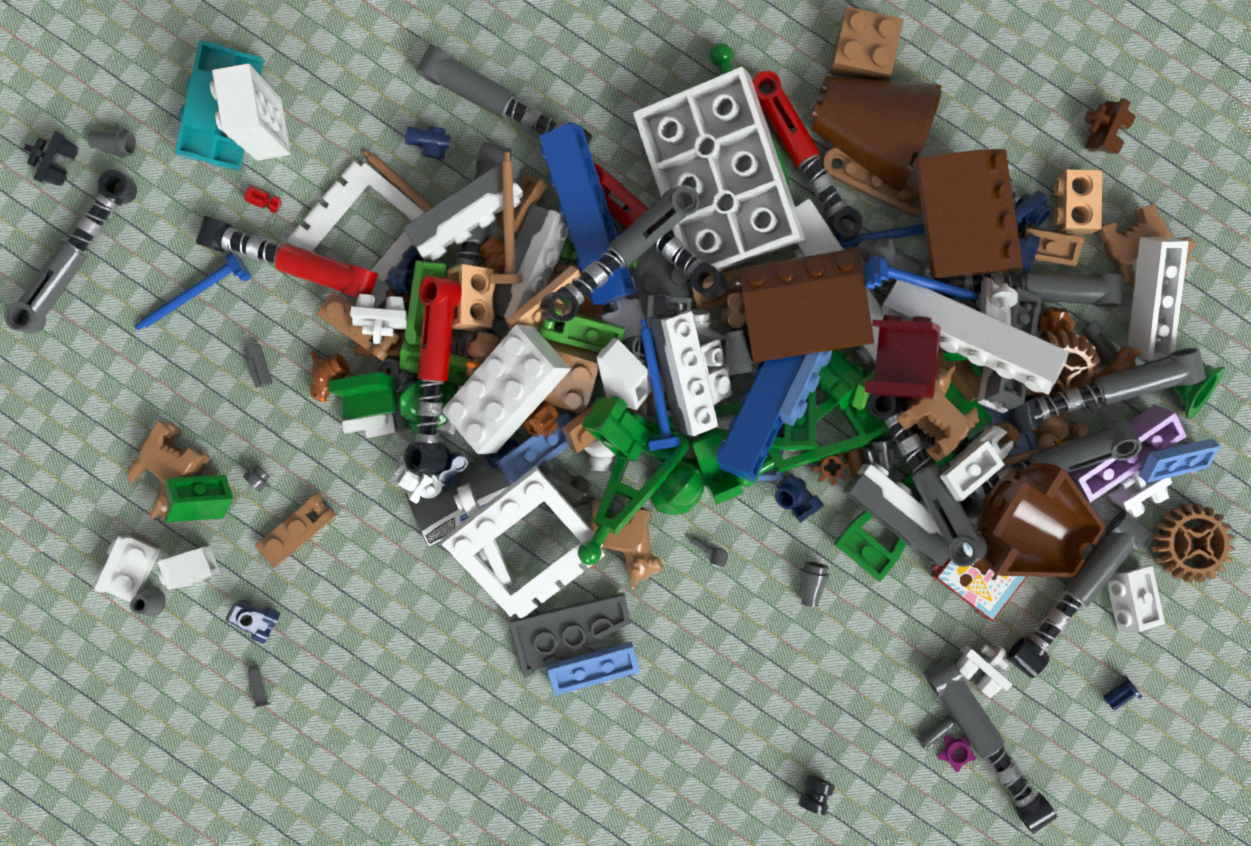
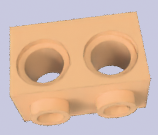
(1087, 203)
(477, 299)

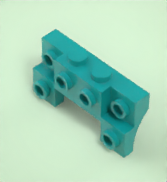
(199, 134)

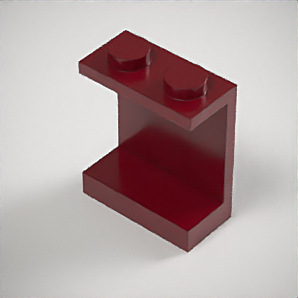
(905, 358)

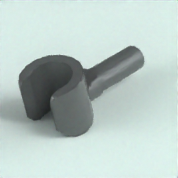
(719, 556)

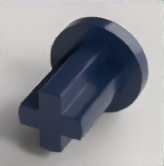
(1122, 694)

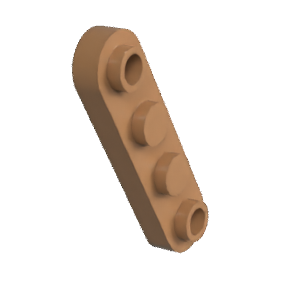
(864, 181)

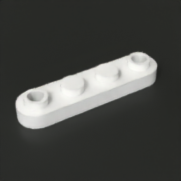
(467, 502)

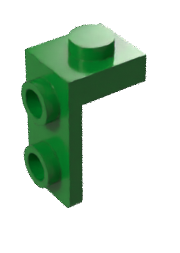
(719, 483)

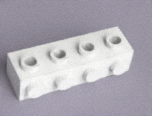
(1157, 296)

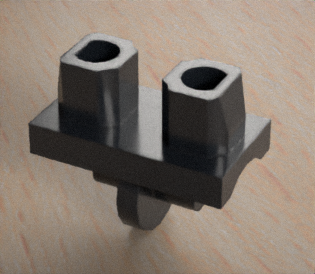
(57, 147)

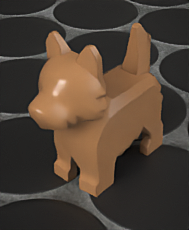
(1124, 246)
(939, 417)
(165, 462)
(635, 544)

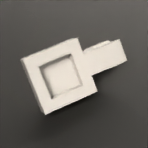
(373, 426)

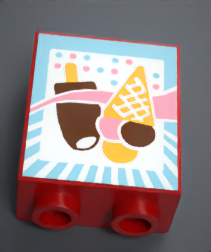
(978, 585)

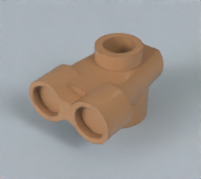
(734, 312)

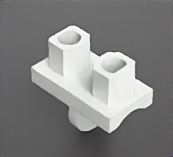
(997, 300)
(379, 321)
(416, 483)
(1135, 490)
(992, 680)

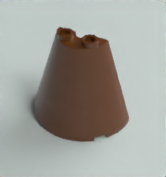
(877, 122)
(1037, 523)

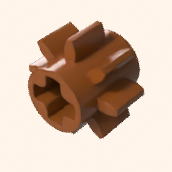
(1053, 320)
(542, 420)
(835, 473)

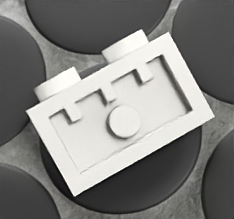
(126, 567)
(1135, 600)

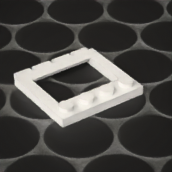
(339, 200)
(500, 515)

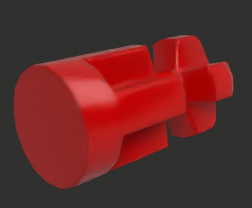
(262, 198)

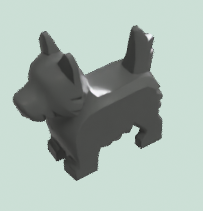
(885, 248)

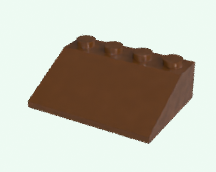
(968, 213)
(806, 305)

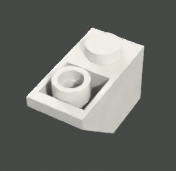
(715, 370)
(623, 374)
(188, 568)

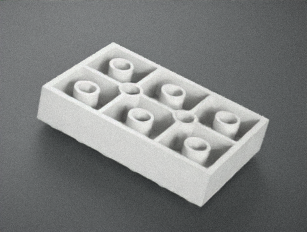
(724, 150)

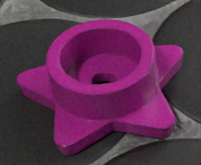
(960, 759)

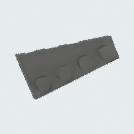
(557, 632)

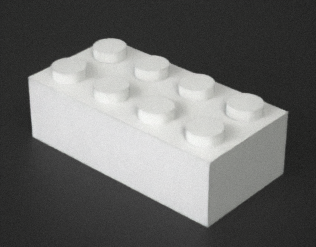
(250, 112)
(505, 389)

